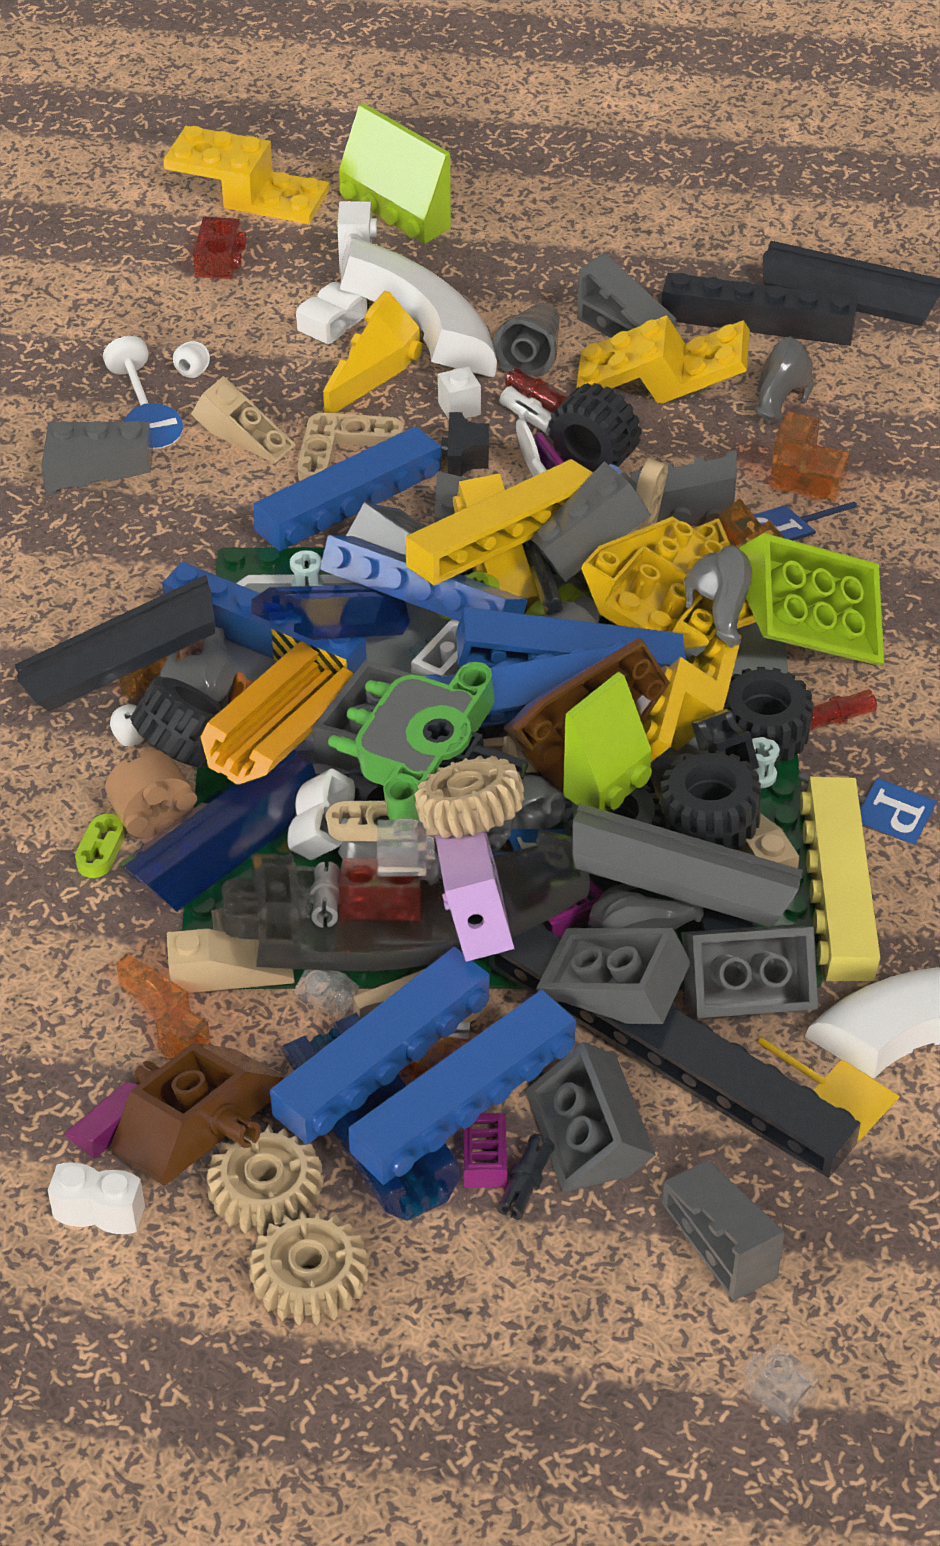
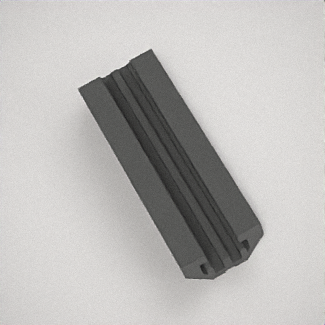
(682, 866)

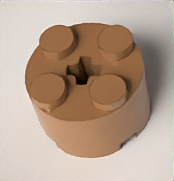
(149, 793)

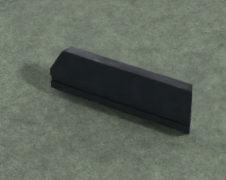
(879, 288)
(119, 646)

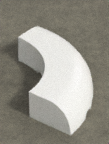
(449, 322)
(882, 1021)

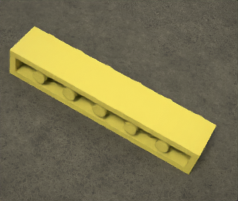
(840, 880)

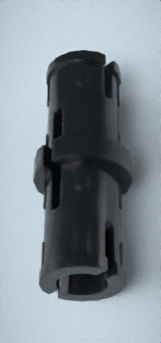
(525, 1176)

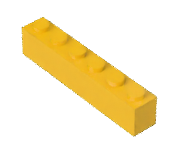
(491, 524)

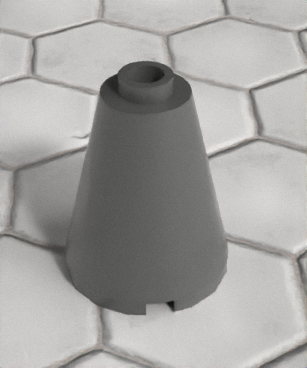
(529, 340)

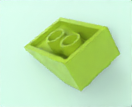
(605, 747)

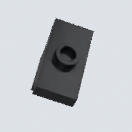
(466, 445)
(723, 734)

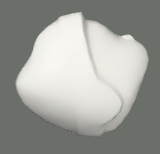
(191, 359)
(122, 726)

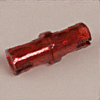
(535, 389)
(841, 709)

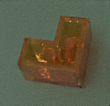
(802, 464)

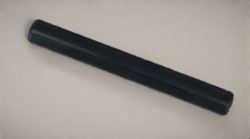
(543, 578)

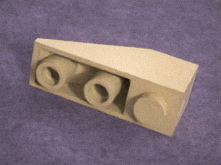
(237, 420)

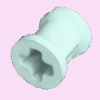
(297, 565)
(766, 755)

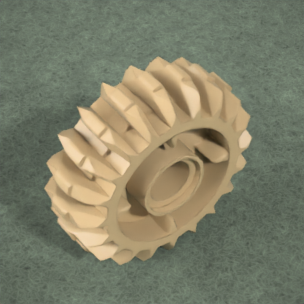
(469, 797)
(244, 1198)
(305, 1242)

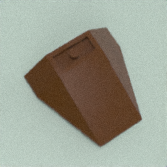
(541, 723)

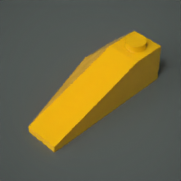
(376, 355)

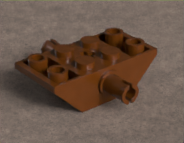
(190, 1108)

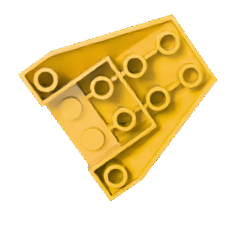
(642, 578)

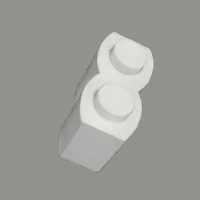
(330, 313)
(309, 829)
(103, 1198)

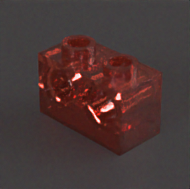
(218, 248)
(377, 897)

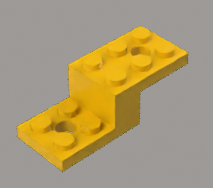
(246, 174)
(664, 360)
(694, 691)

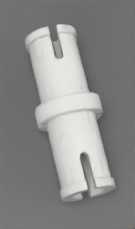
(518, 403)

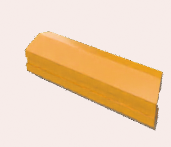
(271, 716)

